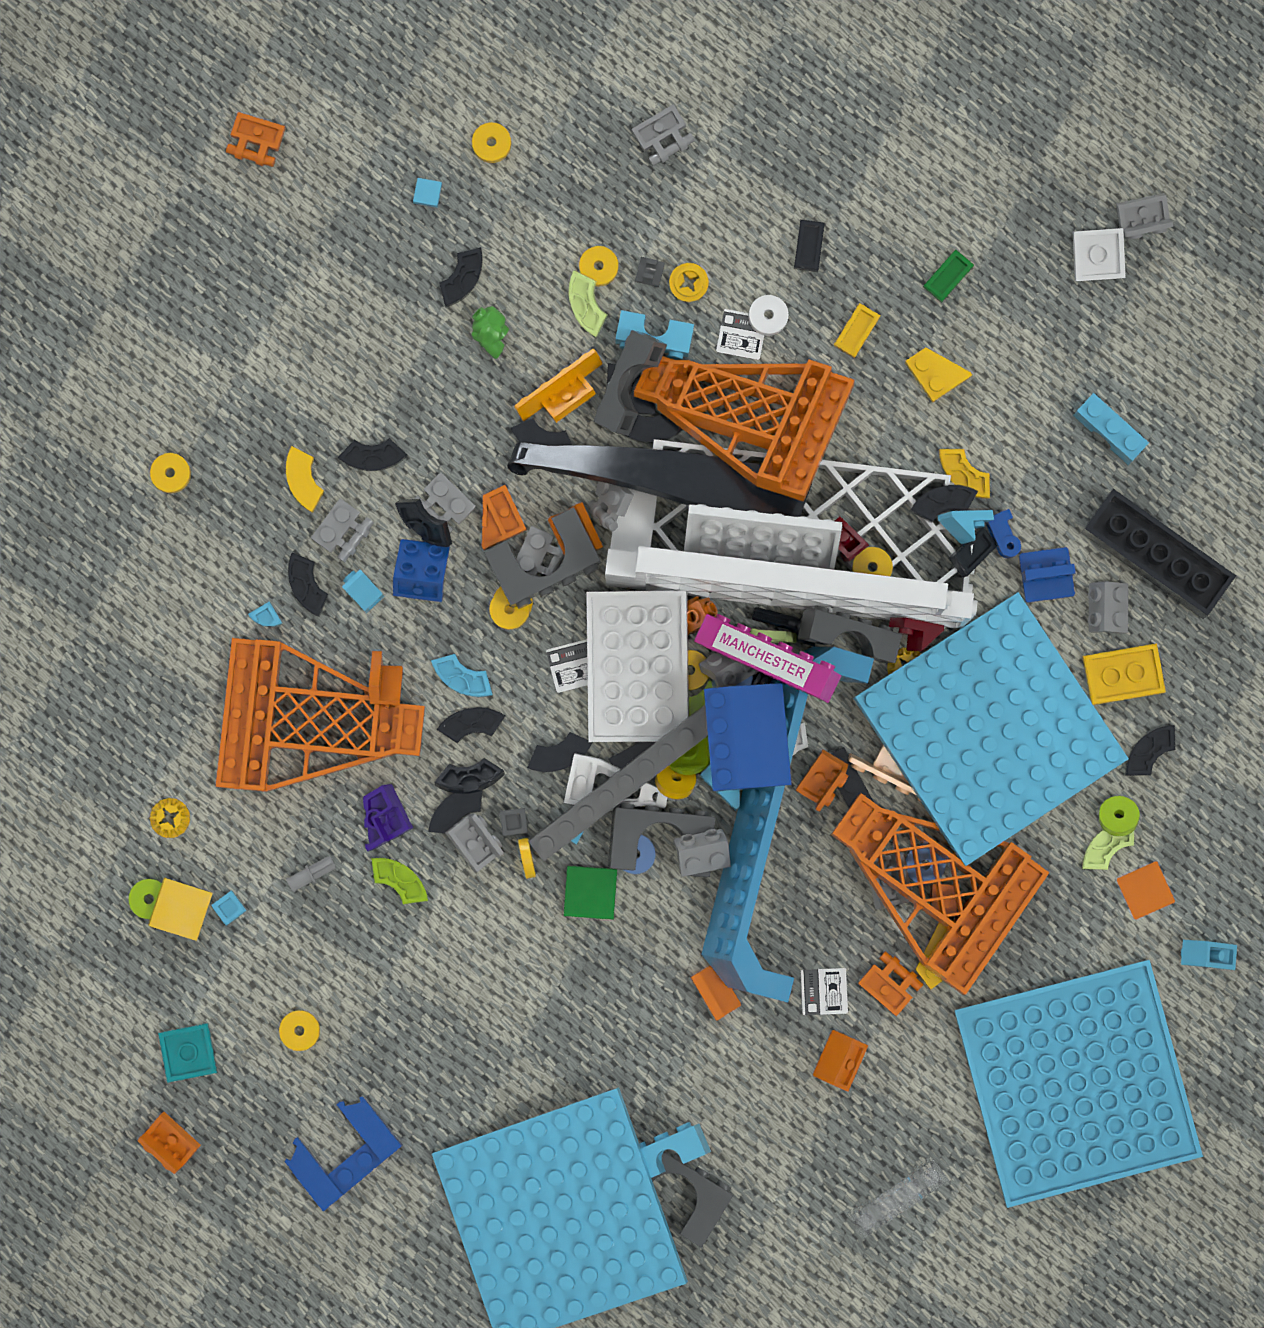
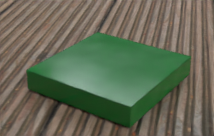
(590, 892)

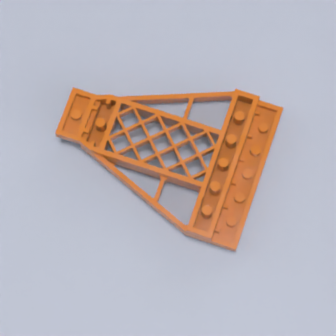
(799, 439)
(251, 715)
(982, 920)

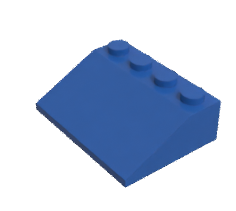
(747, 737)

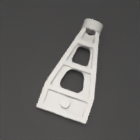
(582, 778)

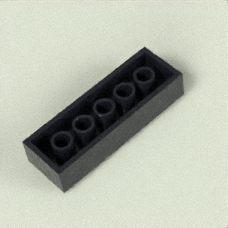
(1158, 554)

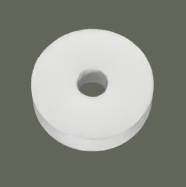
(766, 326)

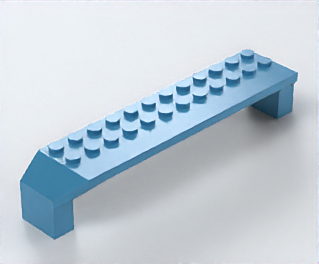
(726, 937)

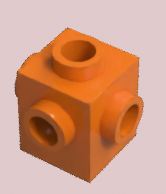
(697, 611)

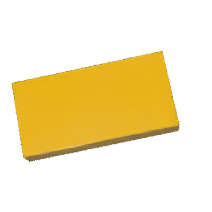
(857, 330)

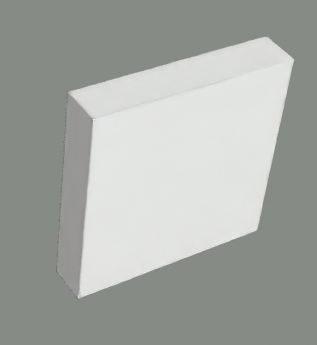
(1099, 254)

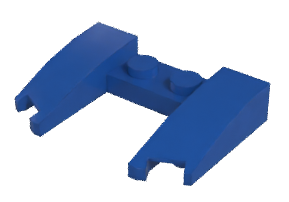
(379, 1145)

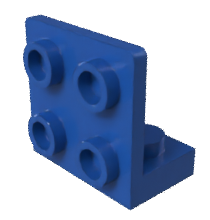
(420, 570)

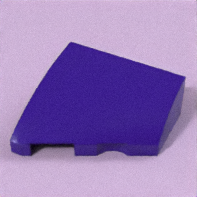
(384, 816)

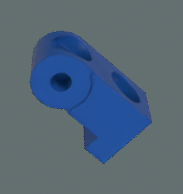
(1002, 535)

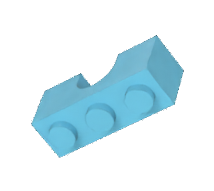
(677, 337)
(1118, 433)
(688, 1143)

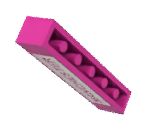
(767, 658)

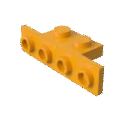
(563, 391)

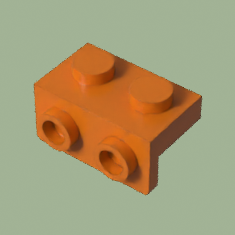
(822, 779)
(169, 1143)

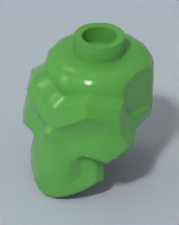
(489, 330)

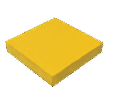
(180, 909)

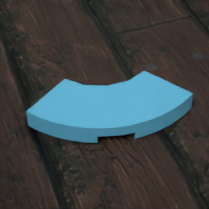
(460, 678)

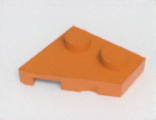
(499, 518)

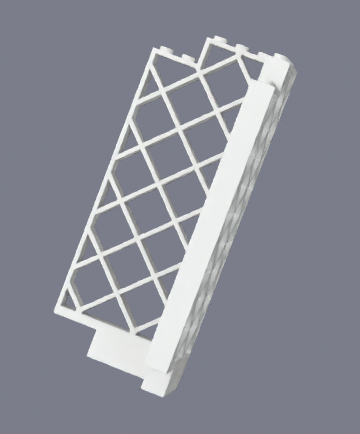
(635, 563)

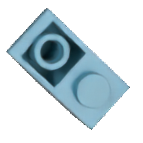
(362, 590)

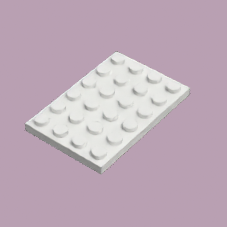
(762, 536)
(636, 664)

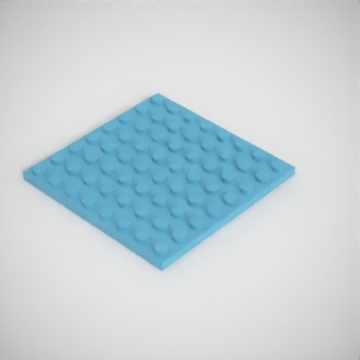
(990, 729)
(1078, 1083)
(560, 1215)

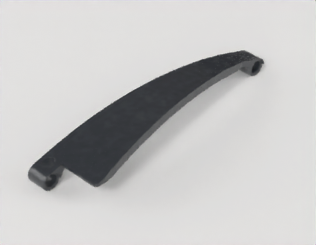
(662, 473)

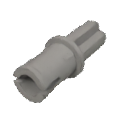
(311, 873)

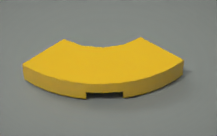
(962, 473)
(301, 480)

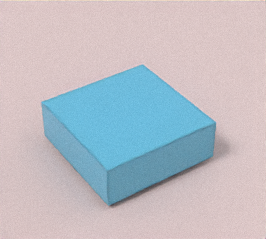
(427, 192)
(228, 908)

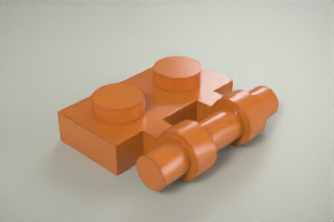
(258, 132)
(886, 990)

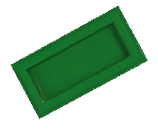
(948, 276)

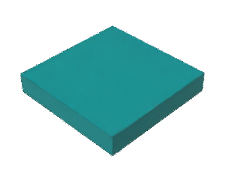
(187, 1052)

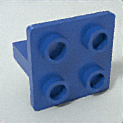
(1047, 574)

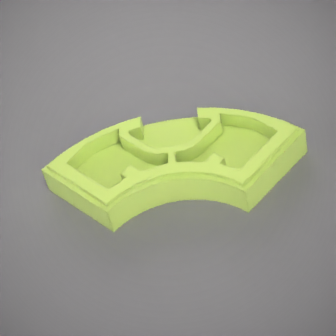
(584, 303)
(782, 636)
(1103, 848)

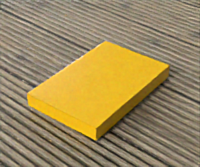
(1124, 674)

